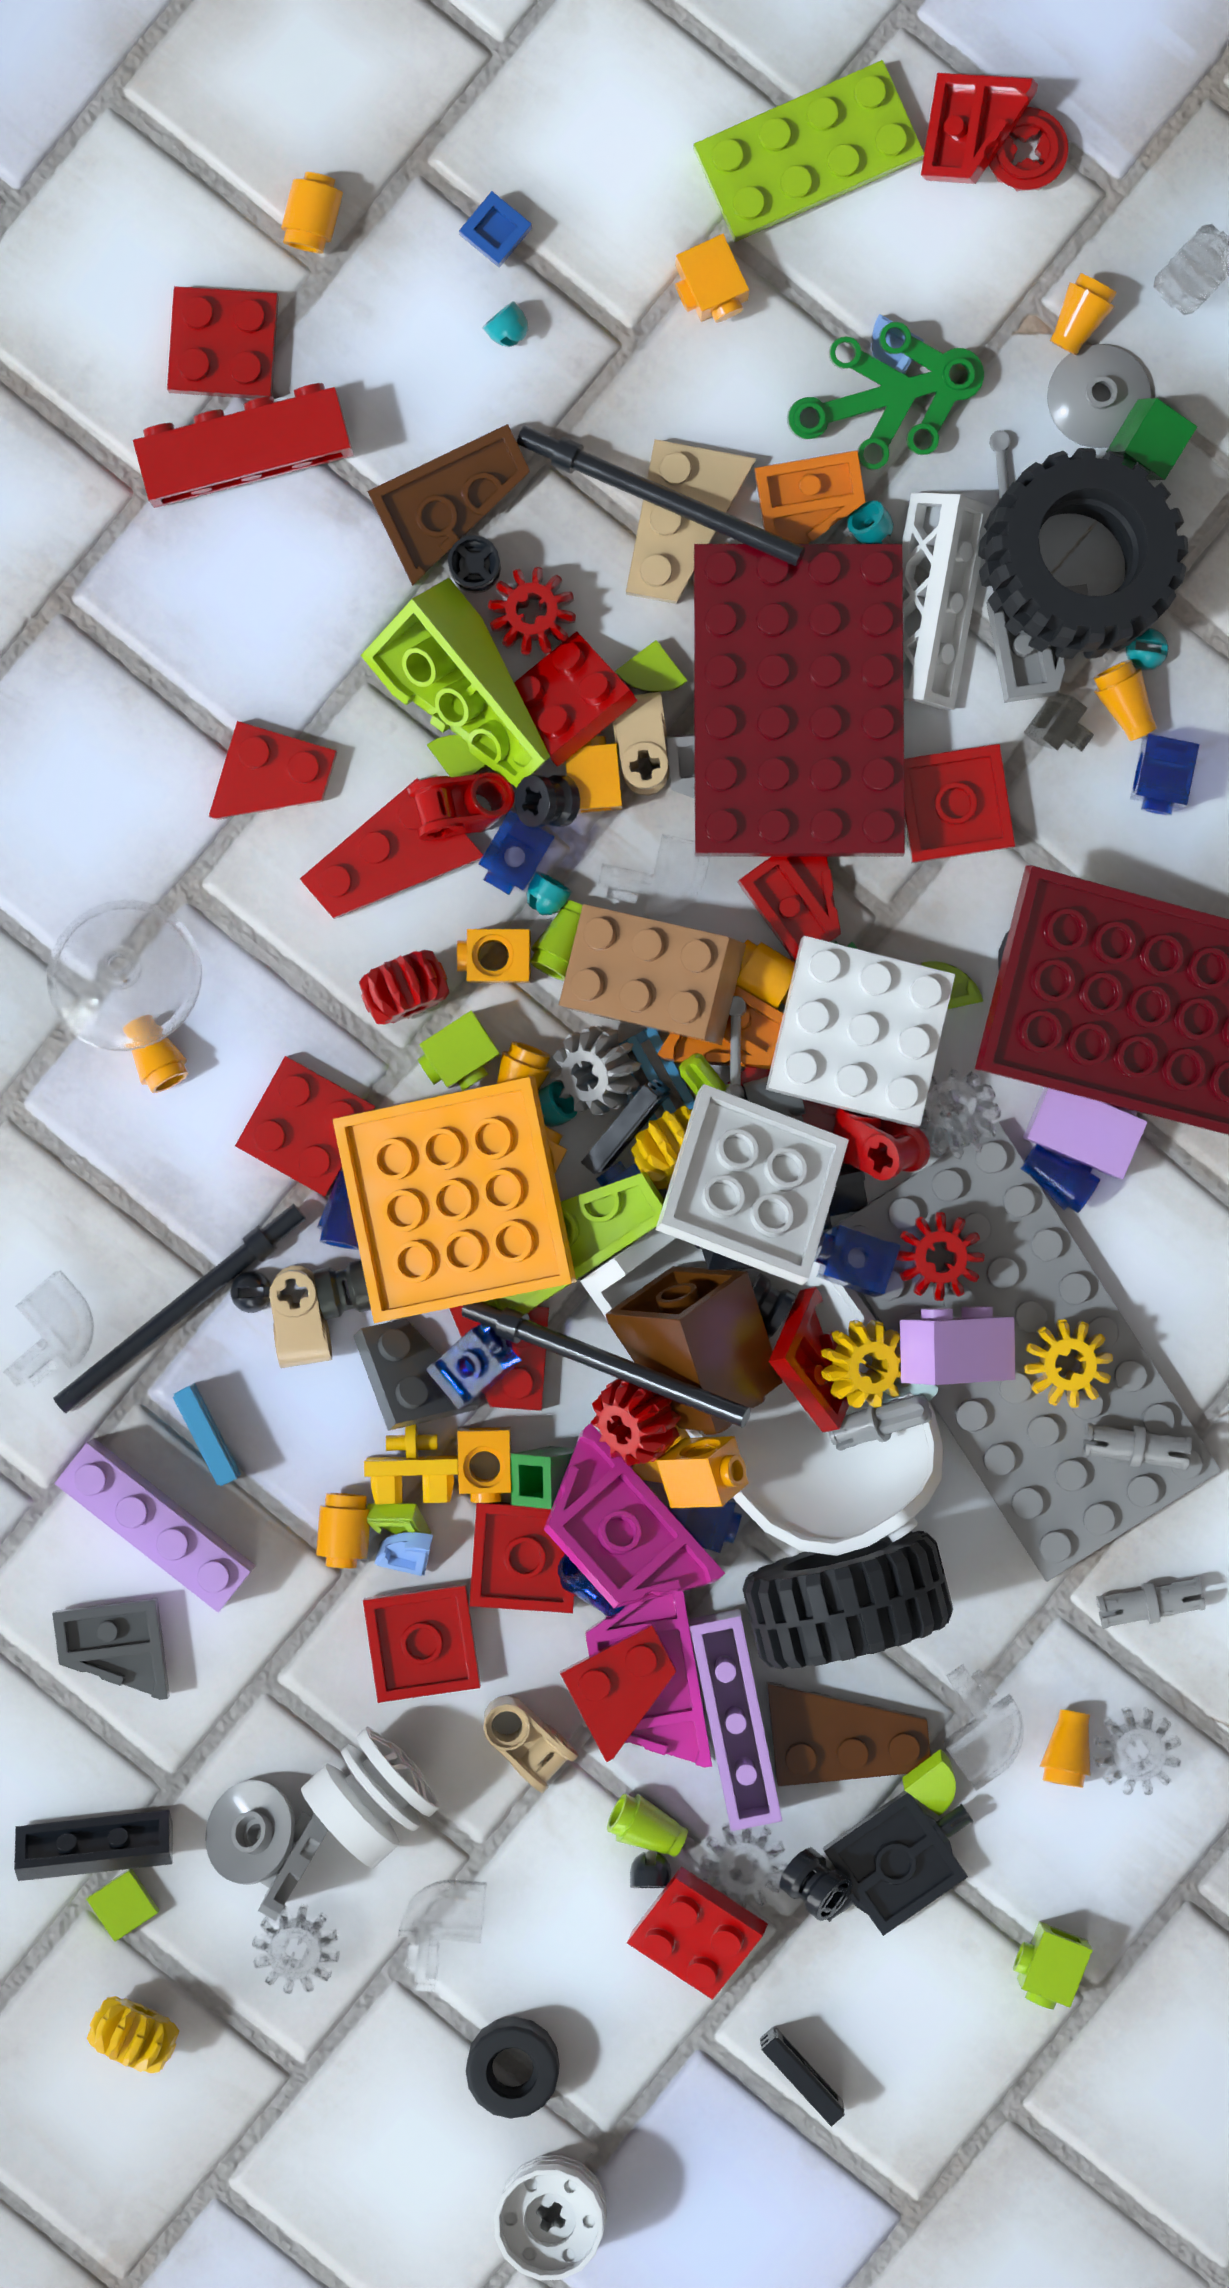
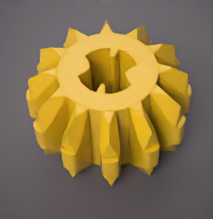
(660, 1146)
(848, 1355)
(1073, 1380)
(133, 2034)

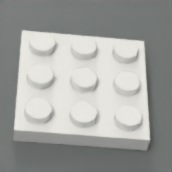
(860, 1031)
(752, 1185)

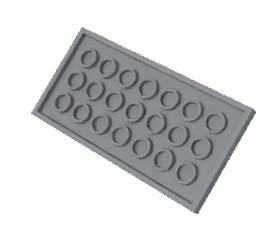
(1014, 1438)

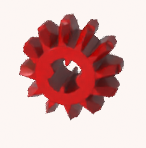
(520, 598)
(404, 987)
(951, 1243)
(635, 1422)

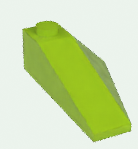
(451, 669)

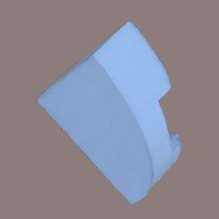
(894, 339)
(405, 1552)

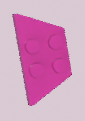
(622, 1530)
(676, 1718)

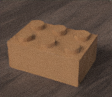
(652, 974)

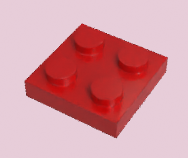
(222, 342)
(572, 697)
(956, 804)
(296, 1128)
(516, 1561)
(421, 1643)
(697, 1933)

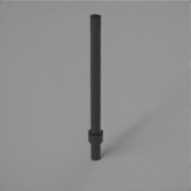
(570, 457)
(257, 1245)
(515, 1326)

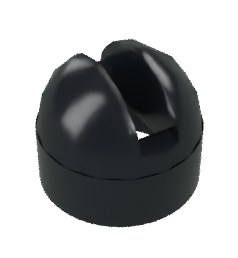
(251, 1280)
(650, 1875)

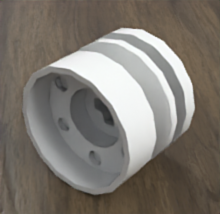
(374, 1793)
(557, 2247)

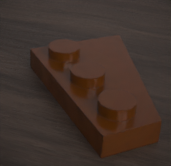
(447, 497)
(841, 1739)

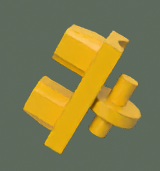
(388, 1472)

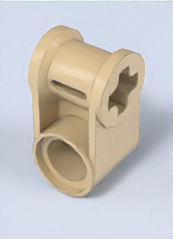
(641, 735)
(299, 1327)
(534, 1748)

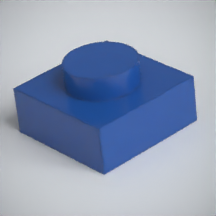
(495, 229)

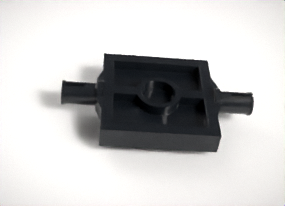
(898, 1860)

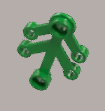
(895, 392)

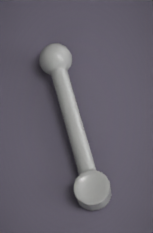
(1000, 443)
(737, 1010)

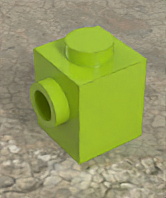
(458, 1053)
(1052, 1966)

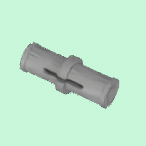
(1137, 1446)
(1150, 1602)

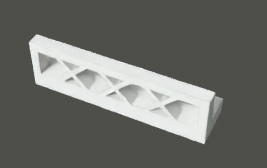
(944, 596)

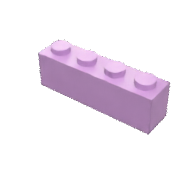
(155, 1524)
(735, 1720)

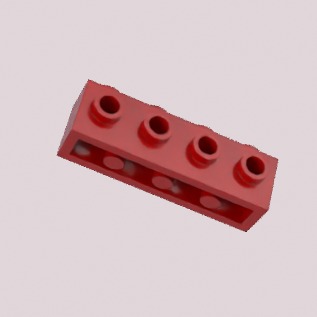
(242, 446)

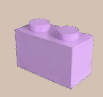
(1086, 1131)
(957, 1349)

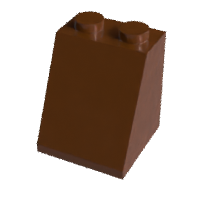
(702, 1332)

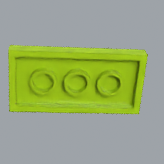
(808, 151)

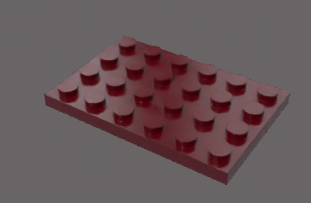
(799, 702)
(1113, 1000)

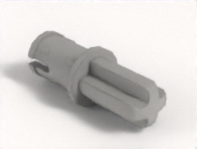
(880, 1422)

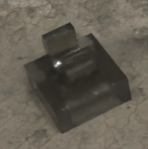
(1059, 725)

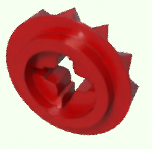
(1051, 151)

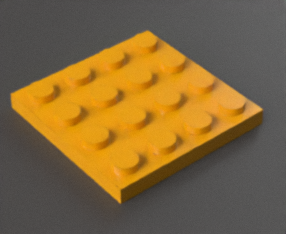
(454, 1200)

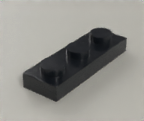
(93, 1845)

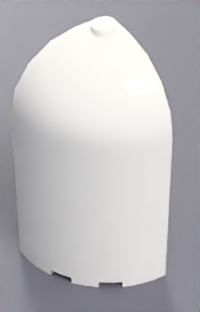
(795, 1475)

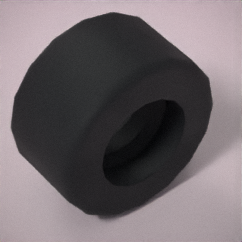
(508, 2100)

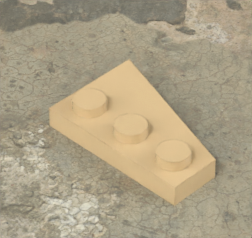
(666, 541)

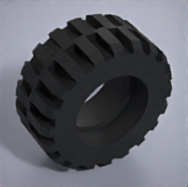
(1127, 508)
(847, 1604)

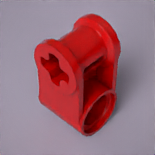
(450, 804)
(881, 1145)

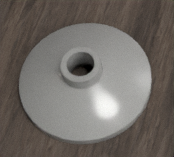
(1071, 397)
(234, 1831)

